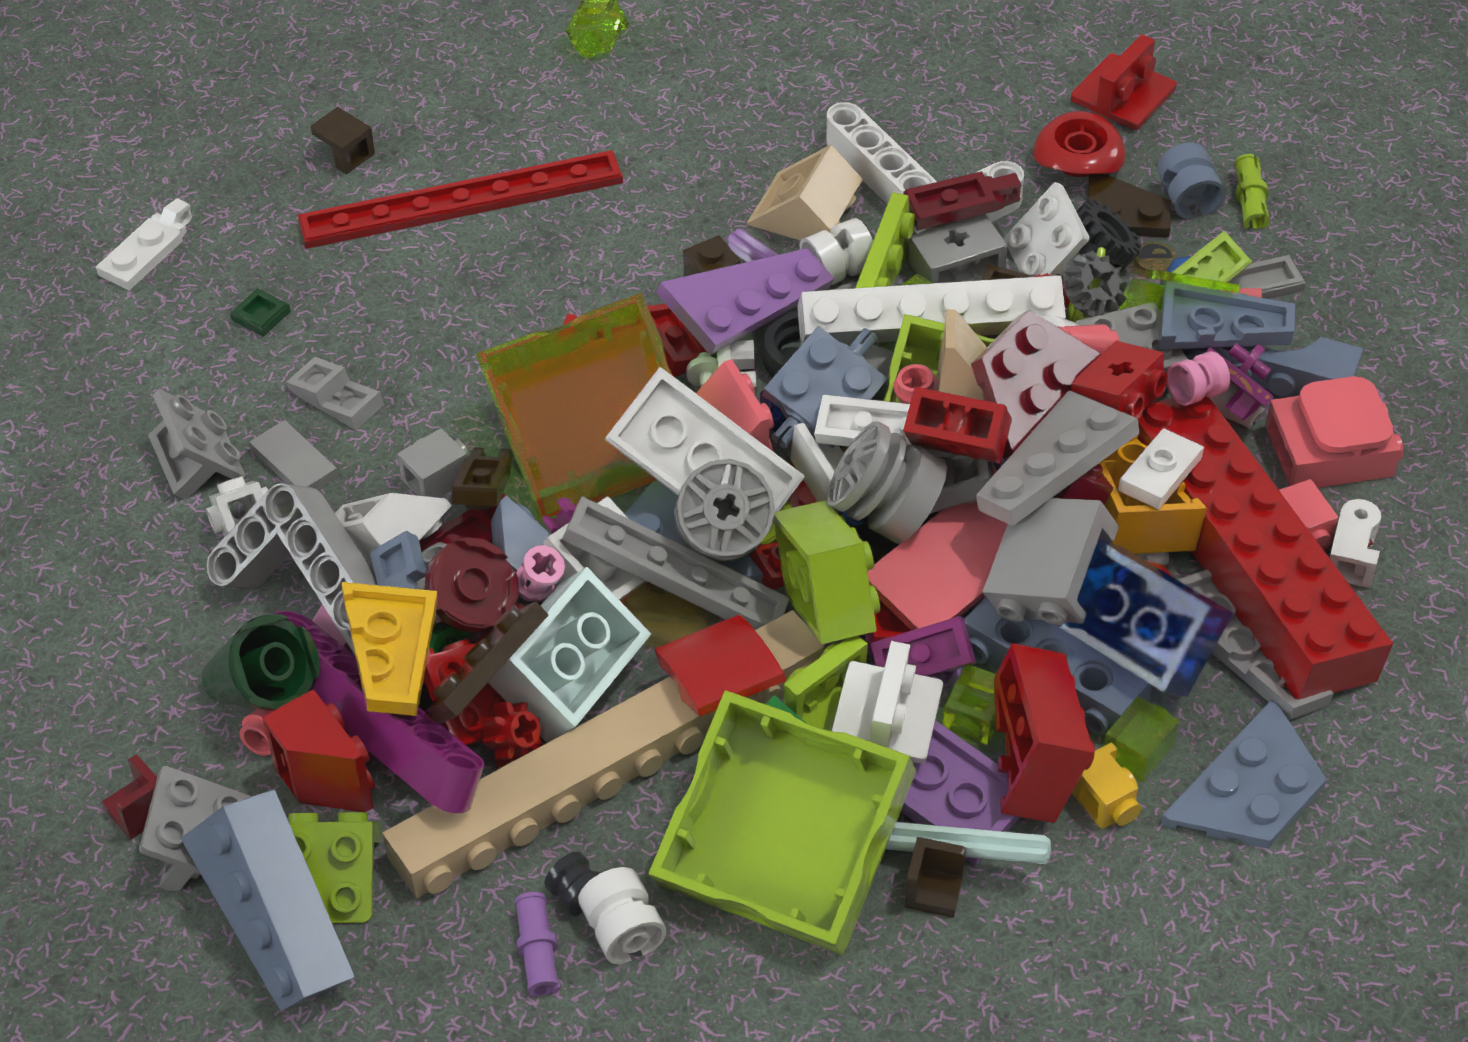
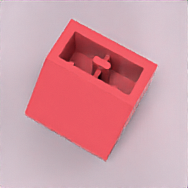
(735, 398)

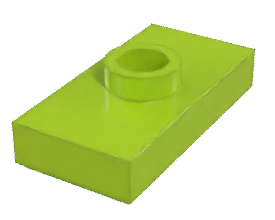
(1216, 261)

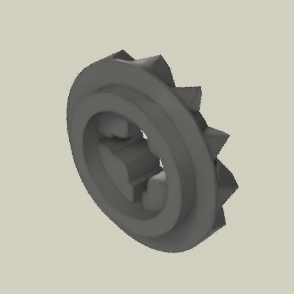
(1097, 301)

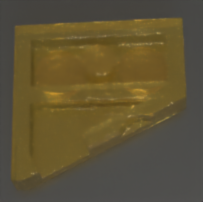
(664, 614)

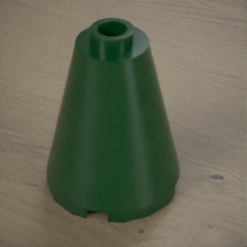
(263, 665)

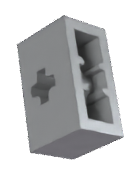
(957, 251)

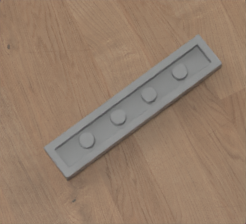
(671, 565)

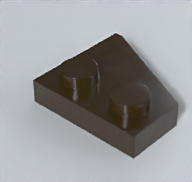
(1141, 209)

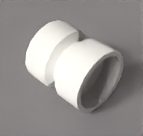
(842, 249)
(620, 915)

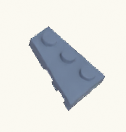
(1221, 319)

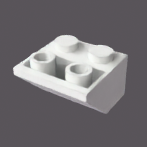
(388, 515)

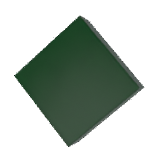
(260, 312)

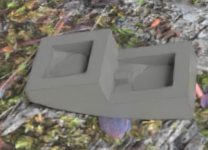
(331, 391)

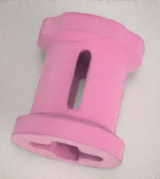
(536, 570)

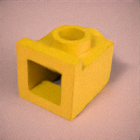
(1108, 790)

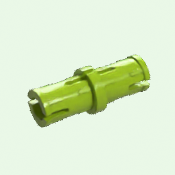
(1251, 191)

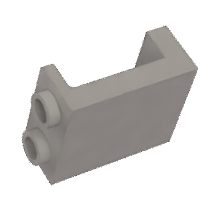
(1046, 561)

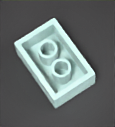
(571, 654)

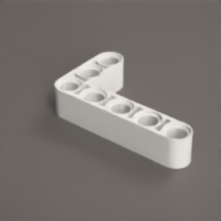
(885, 164)

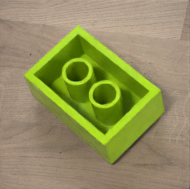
(826, 571)

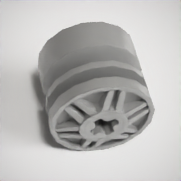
(887, 482)
(697, 517)

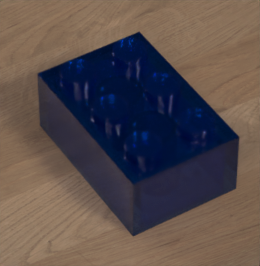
(1147, 619)

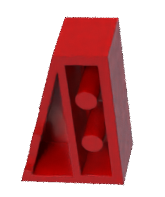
(1043, 732)

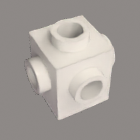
(230, 492)

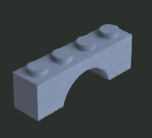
(1296, 368)

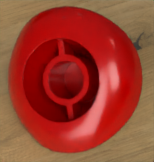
(1080, 145)

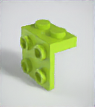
(816, 690)
(340, 861)

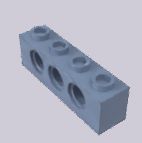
(1112, 684)

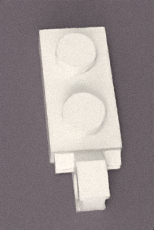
(146, 246)

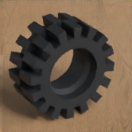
(1108, 232)

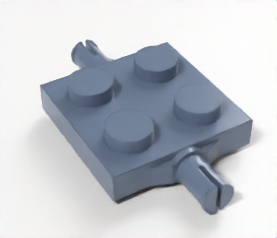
(820, 369)

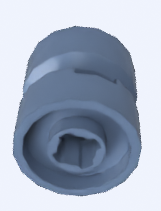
(1191, 179)

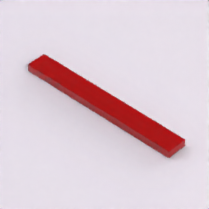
(459, 199)

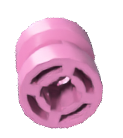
(1198, 378)

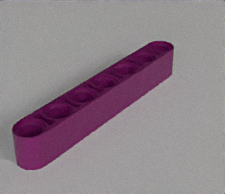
(409, 745)

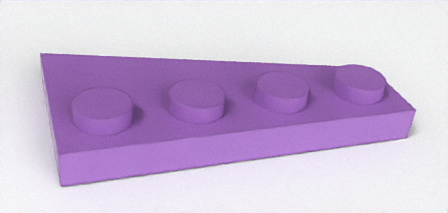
(742, 297)

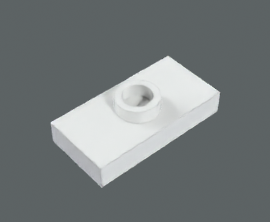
(1160, 468)

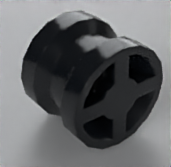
(568, 878)

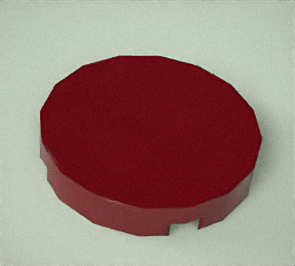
(463, 595)

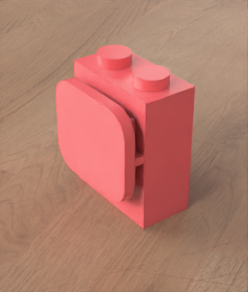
(1334, 433)

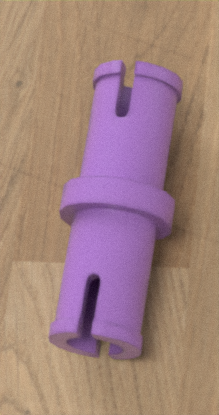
(537, 944)

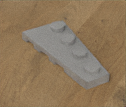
(1055, 454)

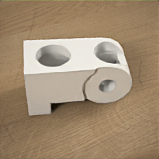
(1354, 535)

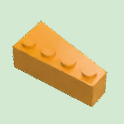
(1143, 527)

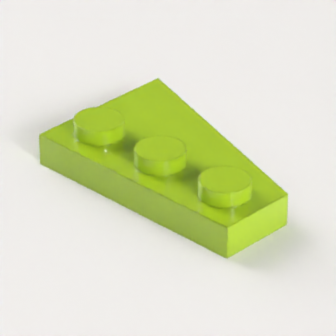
(890, 244)

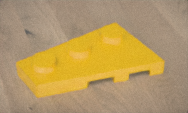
(390, 643)

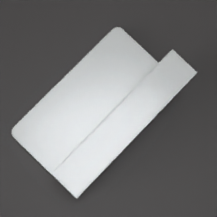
(814, 461)

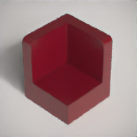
(132, 803)

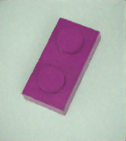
(933, 648)

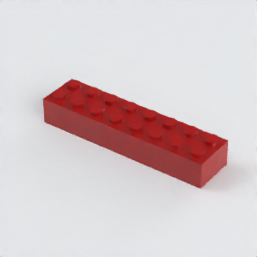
(1270, 561)

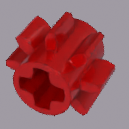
(510, 730)

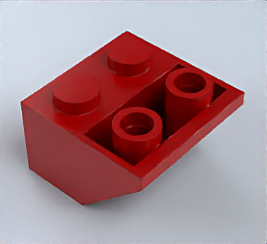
(318, 755)

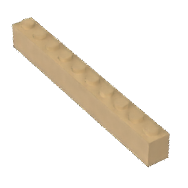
(571, 772)

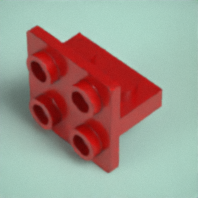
(1126, 86)

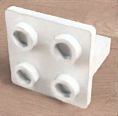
(1047, 235)
(890, 704)

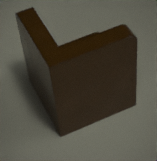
(347, 136)
(935, 877)

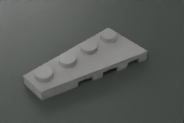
(1245, 658)

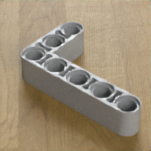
(299, 524)

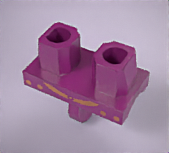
(1250, 394)

